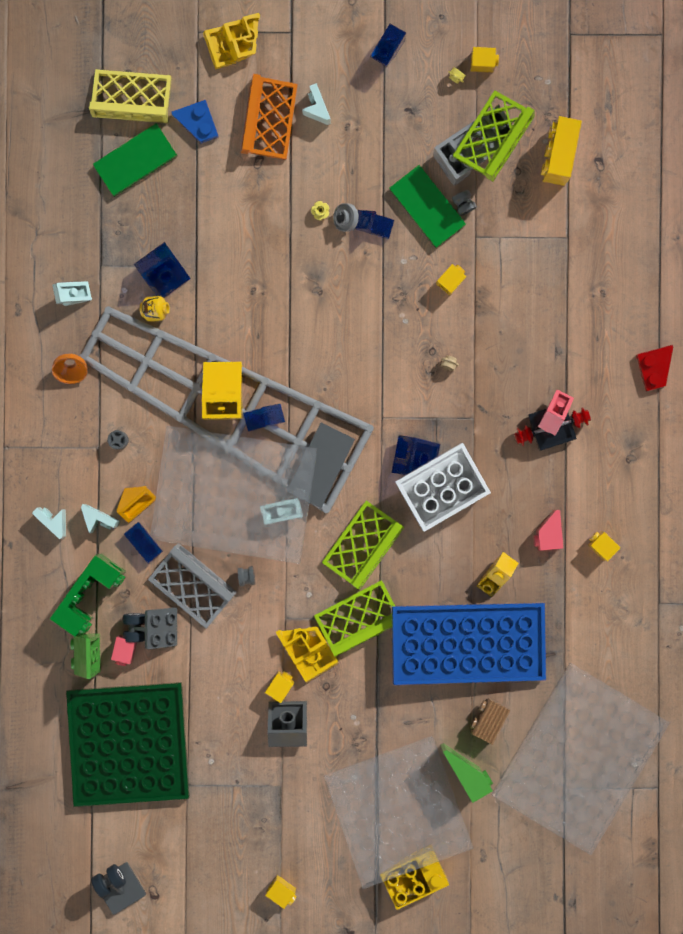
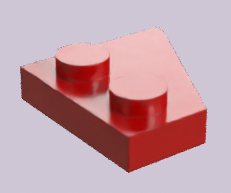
(655, 367)

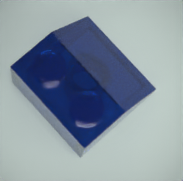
(162, 271)
(412, 454)

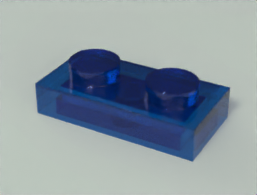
(143, 542)

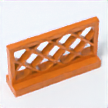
(254, 110)

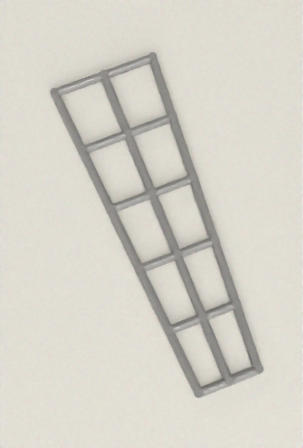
(197, 388)

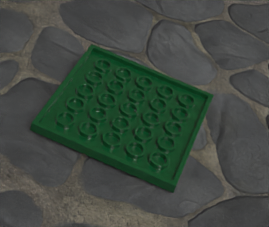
(127, 744)

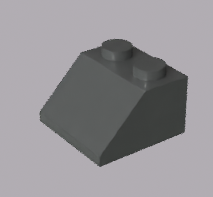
(287, 724)

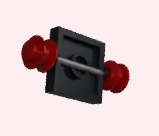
(547, 440)

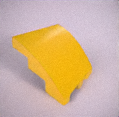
(232, 41)
(308, 651)

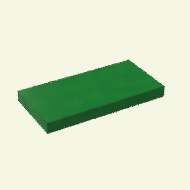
(135, 160)
(427, 206)

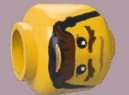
(154, 308)

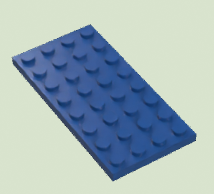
(468, 643)

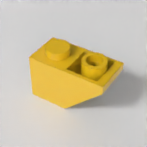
(497, 574)

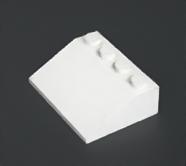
(442, 487)

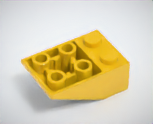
(222, 391)
(416, 884)

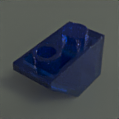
(389, 45)

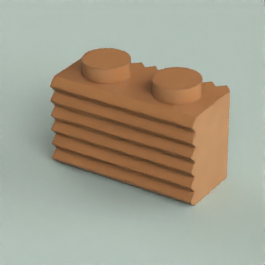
(489, 721)

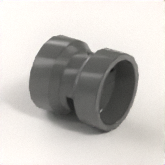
(464, 202)

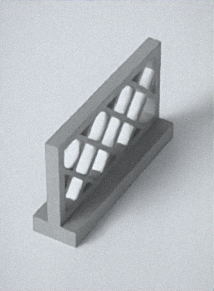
(200, 571)

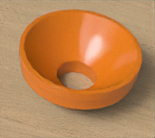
(69, 373)

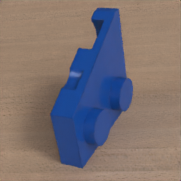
(197, 120)

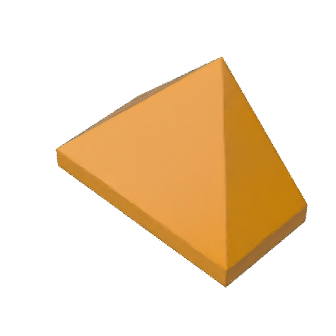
(134, 501)

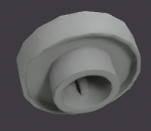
(345, 217)

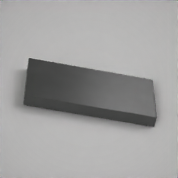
(331, 453)

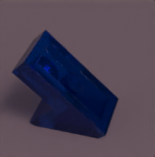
(374, 224)
(264, 417)

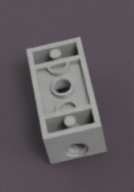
(453, 168)

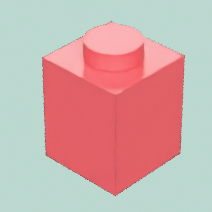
(123, 651)

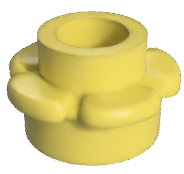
(456, 75)
(320, 215)

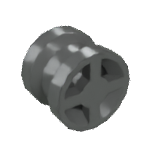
(115, 437)
(246, 576)

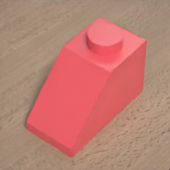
(556, 412)
(549, 533)

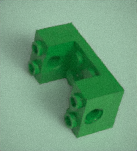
(68, 614)

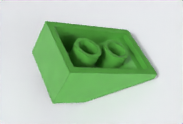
(86, 655)
(474, 781)

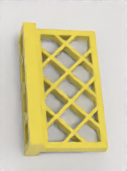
(126, 110)

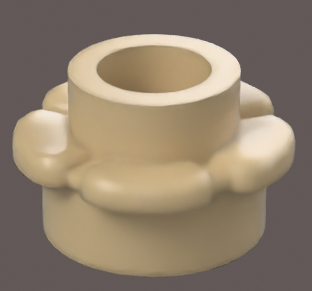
(449, 363)

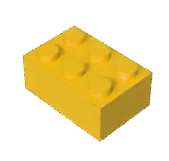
(561, 150)

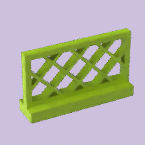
(510, 140)
(373, 558)
(361, 635)

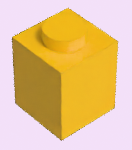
(484, 59)
(451, 279)
(603, 545)
(280, 686)
(281, 892)

